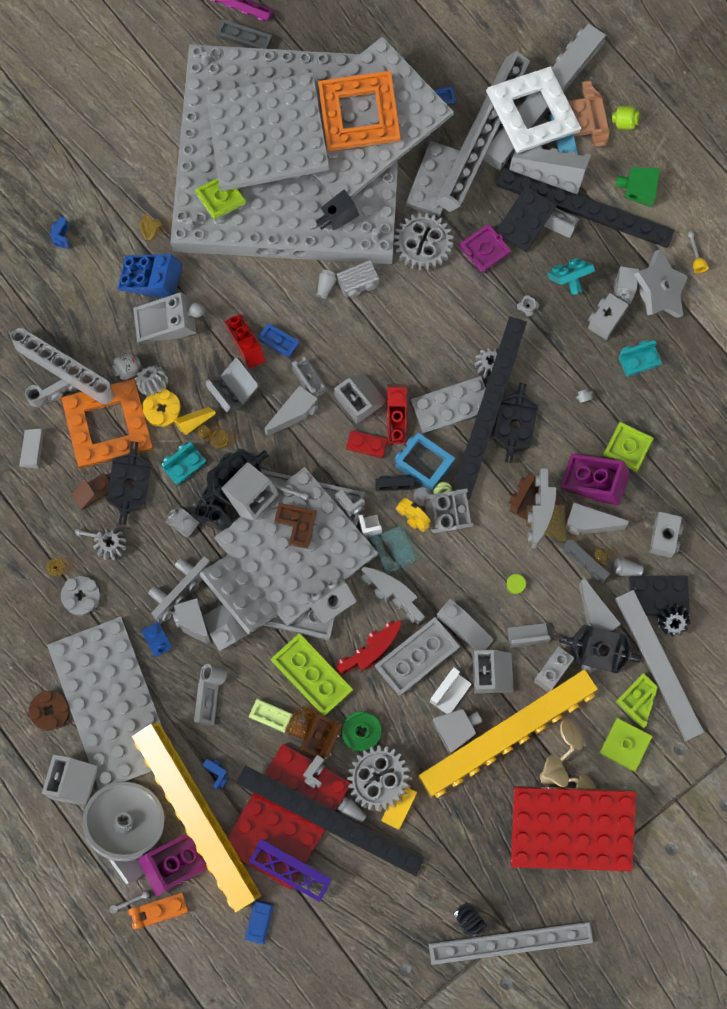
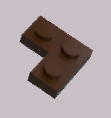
(300, 519)

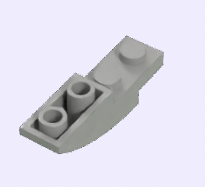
(541, 515)
(389, 587)

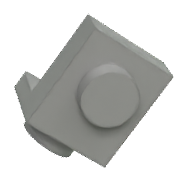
(182, 521)

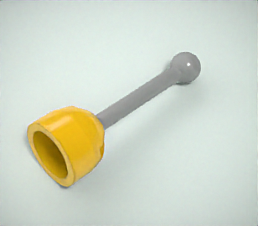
(699, 264)

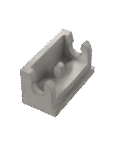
(308, 377)

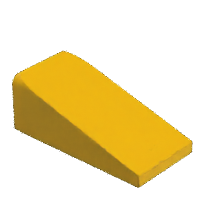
(191, 421)
(396, 815)

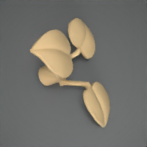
(554, 771)

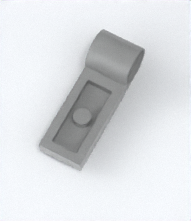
(49, 394)
(210, 679)

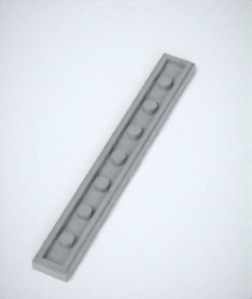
(659, 665)
(510, 943)

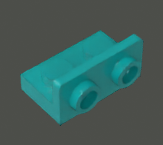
(639, 358)
(183, 463)

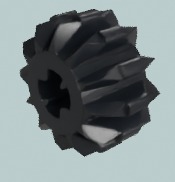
(674, 612)
(470, 920)

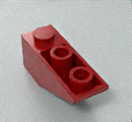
(245, 341)
(396, 413)

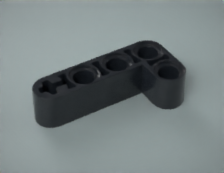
(213, 512)

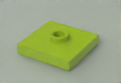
(219, 202)
(628, 446)
(625, 745)

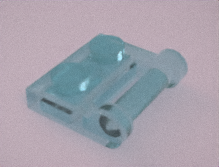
(399, 547)

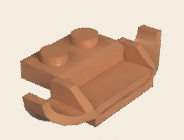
(591, 115)

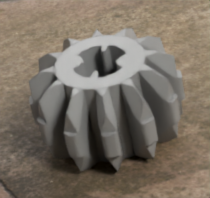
(483, 361)
(151, 380)
(113, 550)

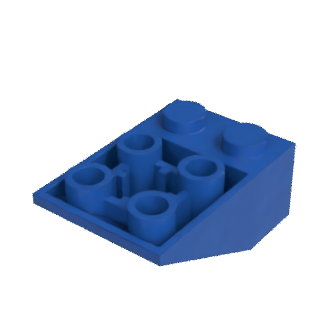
(150, 275)

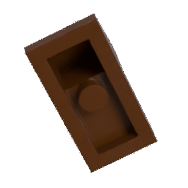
(91, 492)

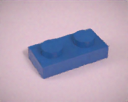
(278, 340)

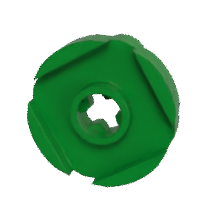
(363, 720)

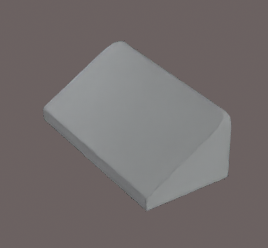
(562, 223)
(31, 448)
(128, 870)

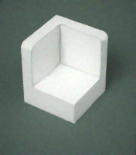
(369, 526)

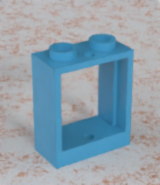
(418, 477)

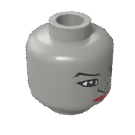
(126, 366)

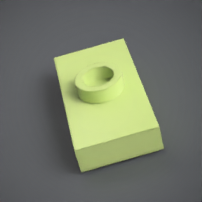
(270, 715)

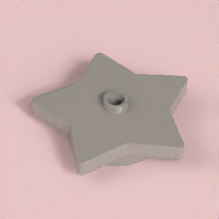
(661, 286)

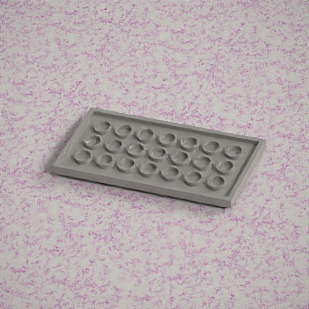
(106, 698)

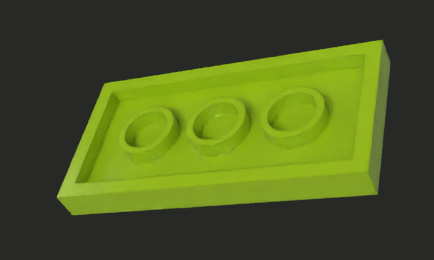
(311, 675)

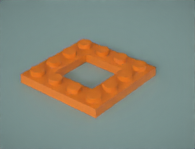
(382, 133)
(91, 454)

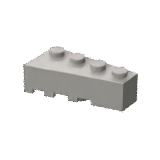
(552, 167)

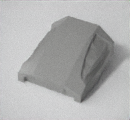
(448, 511)

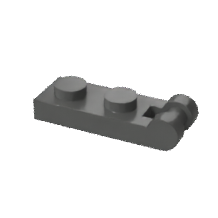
(585, 561)

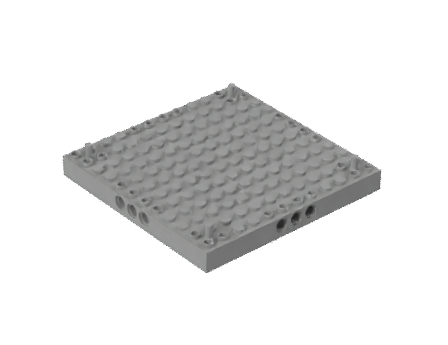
(277, 213)

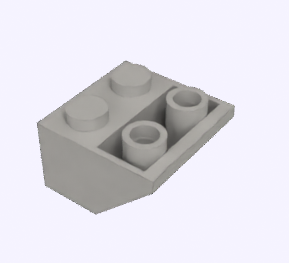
(359, 397)
(250, 491)
(492, 671)
(69, 780)

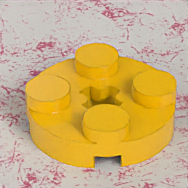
(159, 418)
(415, 516)

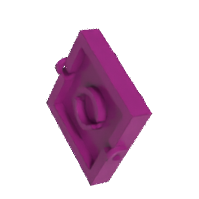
(485, 248)

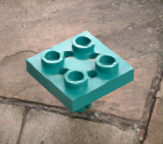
(571, 273)

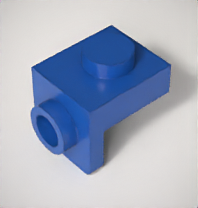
(58, 232)
(156, 639)
(215, 768)

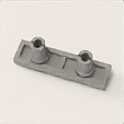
(181, 591)

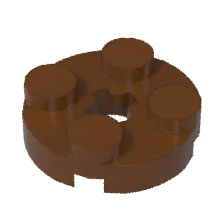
(44, 700)

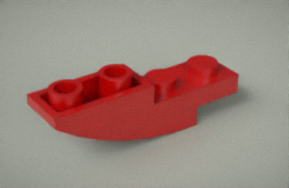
(377, 644)

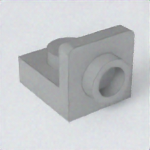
(346, 503)
(314, 769)

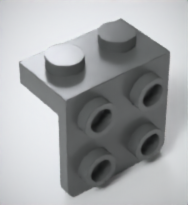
(233, 386)

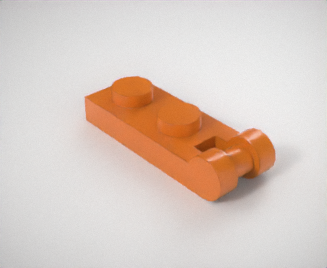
(158, 911)

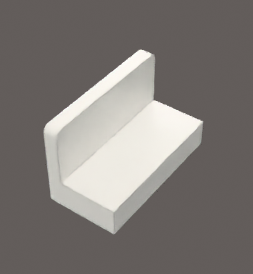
(450, 691)

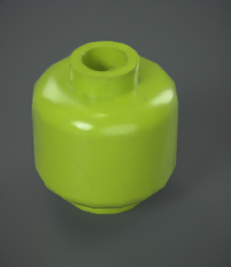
(626, 117)

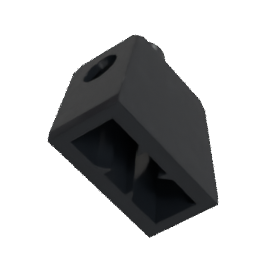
(338, 211)

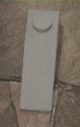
(295, 409)
(589, 521)
(595, 610)
(464, 626)

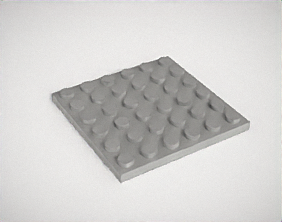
(267, 132)
(291, 573)

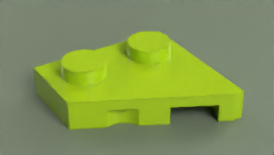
(639, 699)

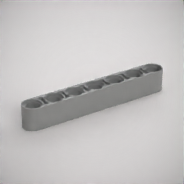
(62, 366)

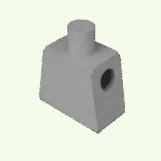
(456, 729)

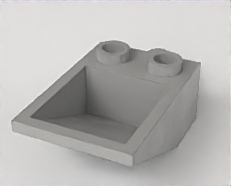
(167, 318)

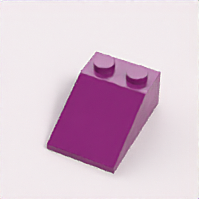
(596, 478)
(172, 864)

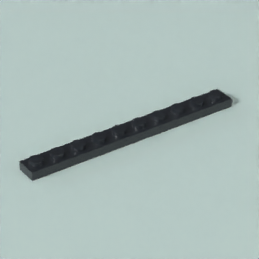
(589, 209)
(490, 405)
(330, 820)

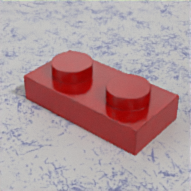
(366, 444)

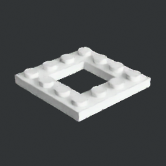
(521, 137)

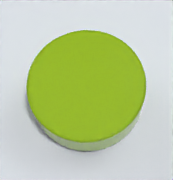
(516, 584)

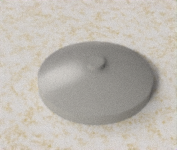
(123, 821)

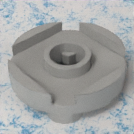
(73, 587)

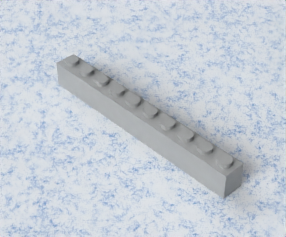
(535, 108)
(478, 139)

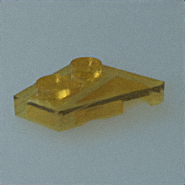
(557, 523)

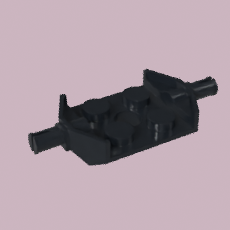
(518, 409)
(128, 468)
(220, 474)
(586, 646)

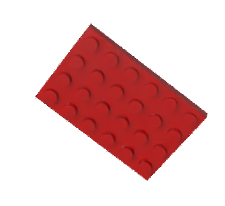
(279, 826)
(573, 828)

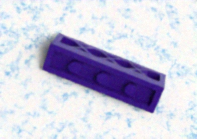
(294, 863)

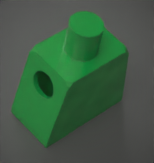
(640, 185)

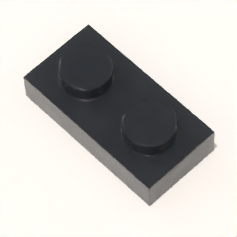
(403, 482)

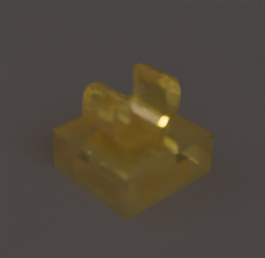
(149, 227)

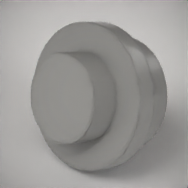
(584, 395)
(420, 495)

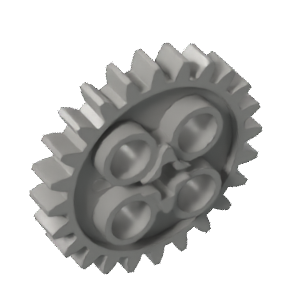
(407, 236)
(387, 794)

